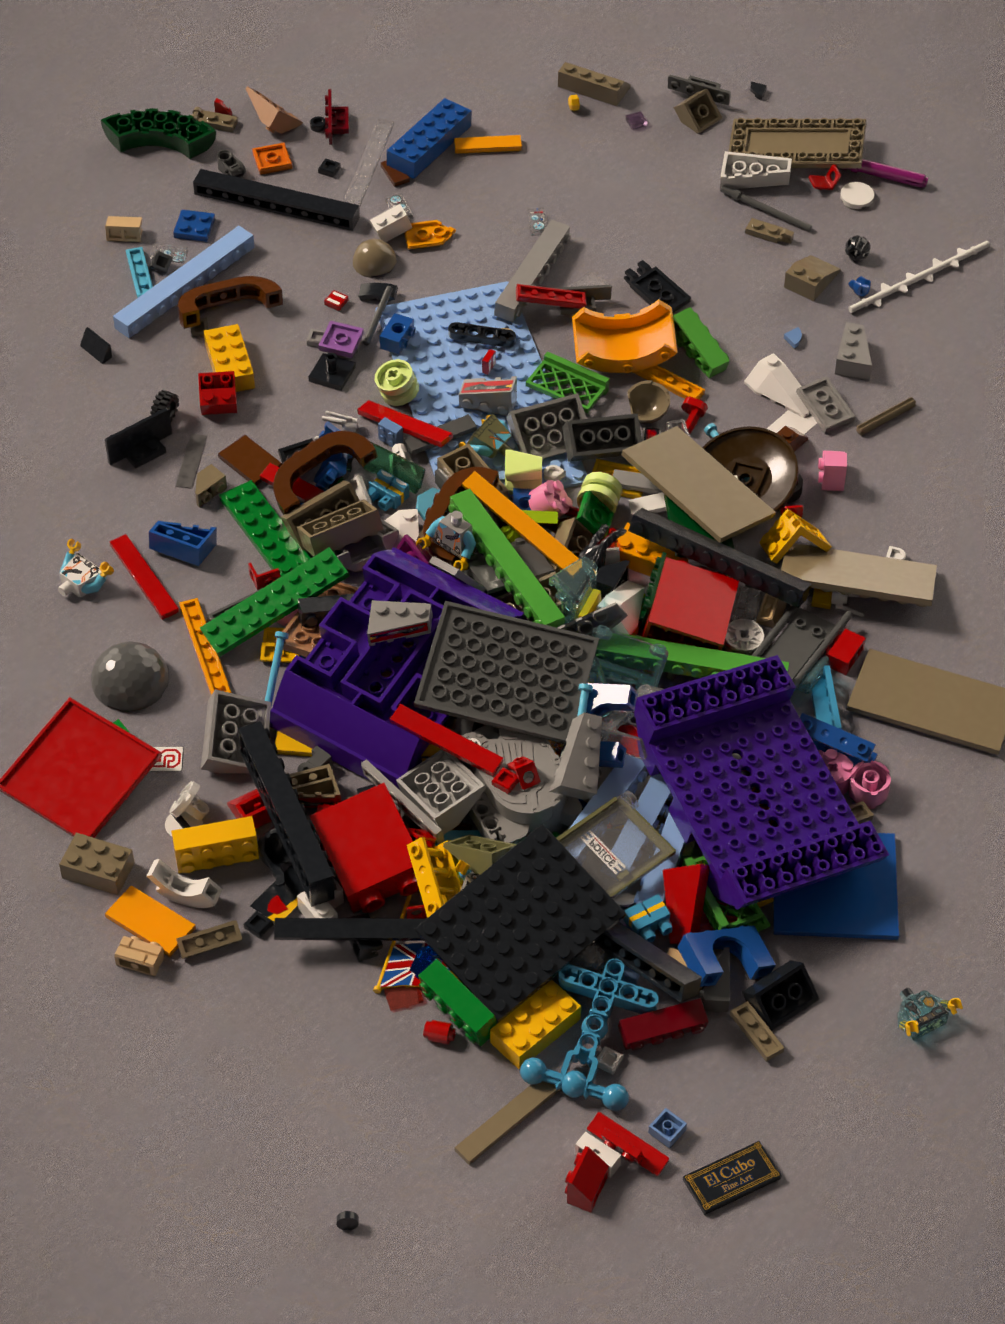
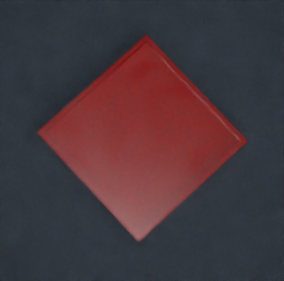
(78, 770)

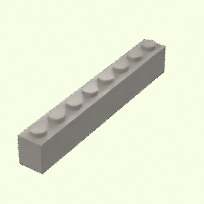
(533, 268)

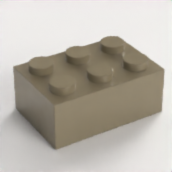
(97, 863)

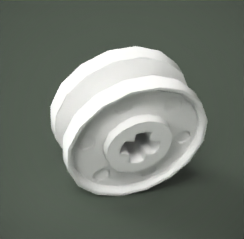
(743, 637)

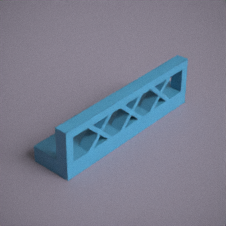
(825, 701)

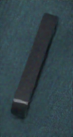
(482, 332)

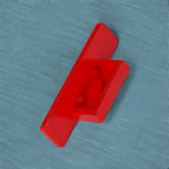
(628, 1144)

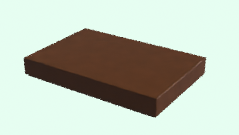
(247, 459)

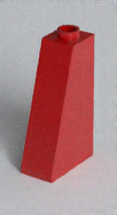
(685, 898)

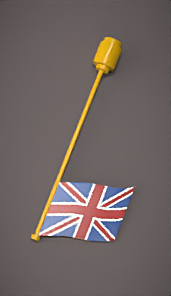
(398, 963)

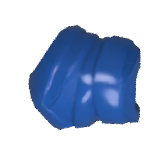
(860, 286)

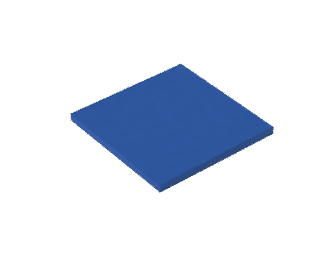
(846, 905)

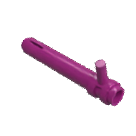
(891, 173)

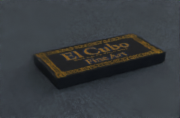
(731, 1177)

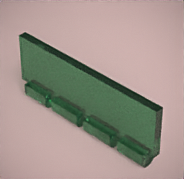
(398, 467)

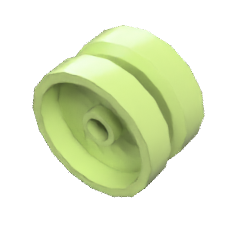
(396, 382)
(604, 487)

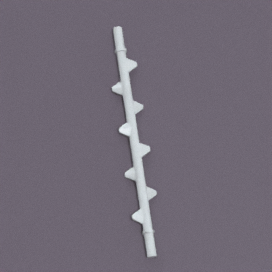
(911, 278)

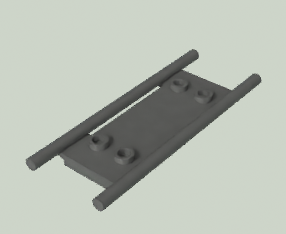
(801, 641)

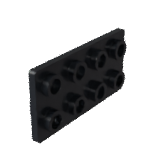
(140, 441)

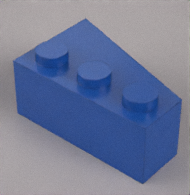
(182, 542)

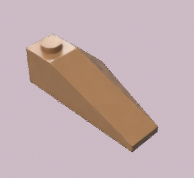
(272, 114)

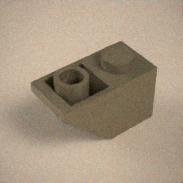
(209, 484)

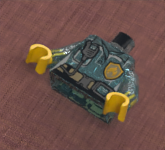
(924, 1012)

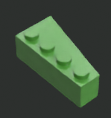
(699, 343)

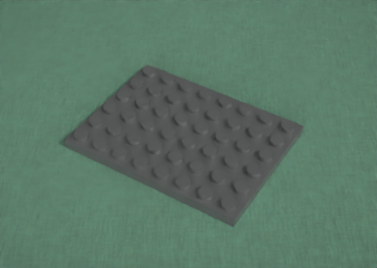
(506, 672)

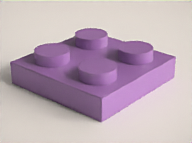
(341, 339)

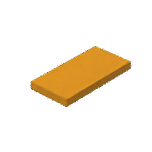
(149, 919)

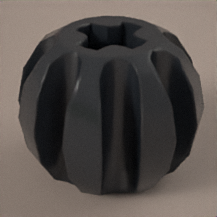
(857, 248)

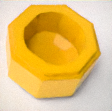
(573, 102)

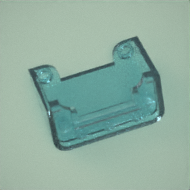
(575, 586)
(629, 657)

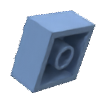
(390, 432)
(667, 1128)

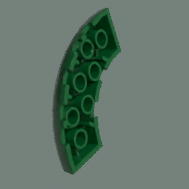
(159, 129)

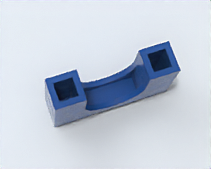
(605, 699)
(743, 943)

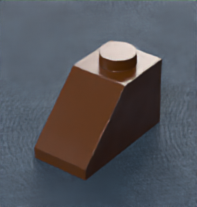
(793, 437)

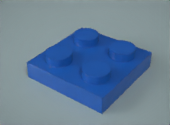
(194, 225)

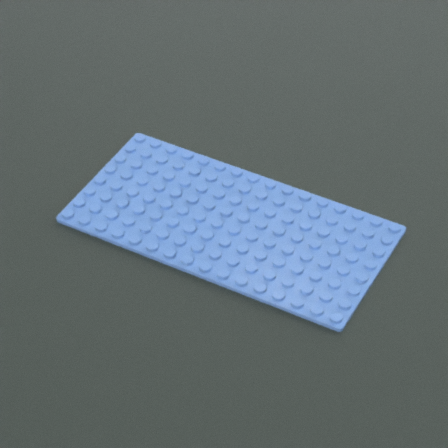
(444, 363)

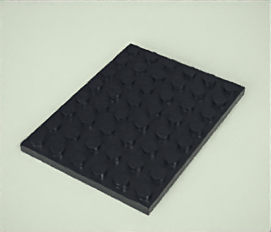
(520, 922)

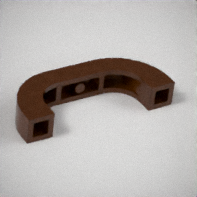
(227, 291)
(313, 455)
(442, 500)

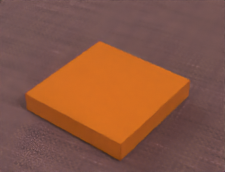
(272, 158)

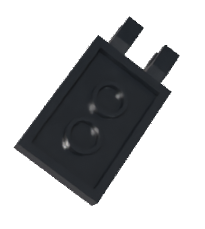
(656, 285)

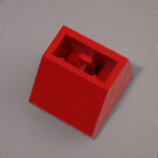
(217, 393)
(250, 805)
(586, 1180)

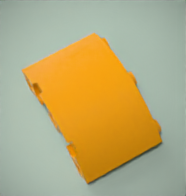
(626, 340)

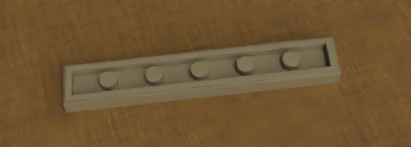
(504, 1121)

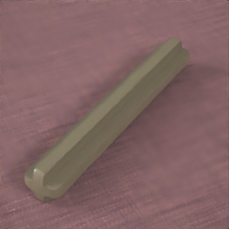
(886, 416)

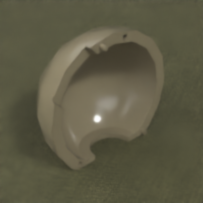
(374, 258)
(649, 401)

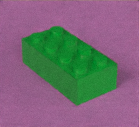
(457, 1002)

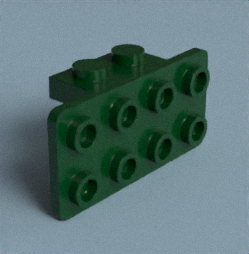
(651, 590)

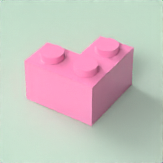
(833, 470)

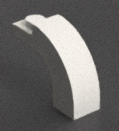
(184, 891)

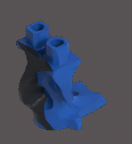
(335, 468)

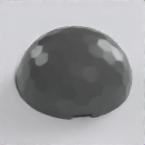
(129, 676)

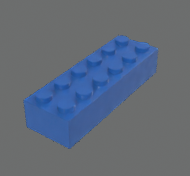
(429, 138)

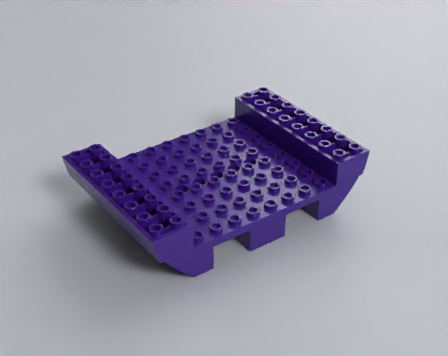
(329, 693)
(749, 712)

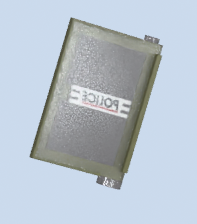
(616, 844)

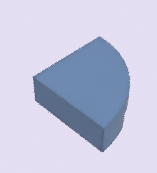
(793, 337)

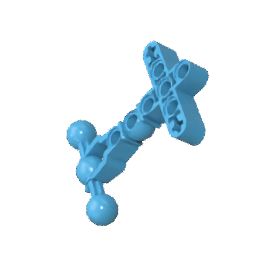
(574, 1083)

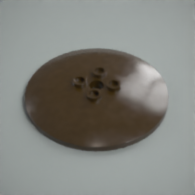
(762, 458)

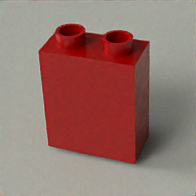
(691, 606)
(367, 848)

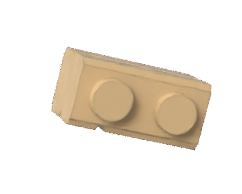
(139, 955)

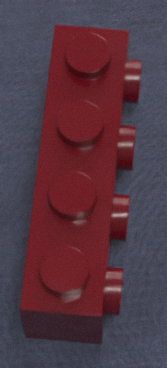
(663, 1024)

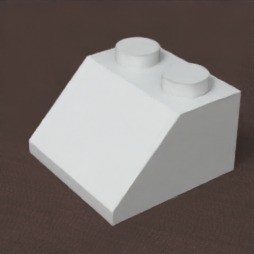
(391, 223)

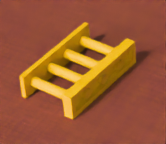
(426, 873)

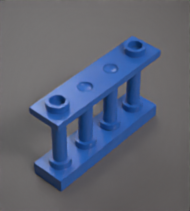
(830, 737)

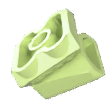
(522, 470)

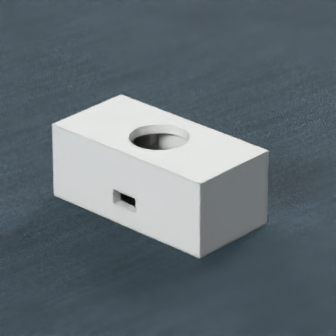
(606, 1153)

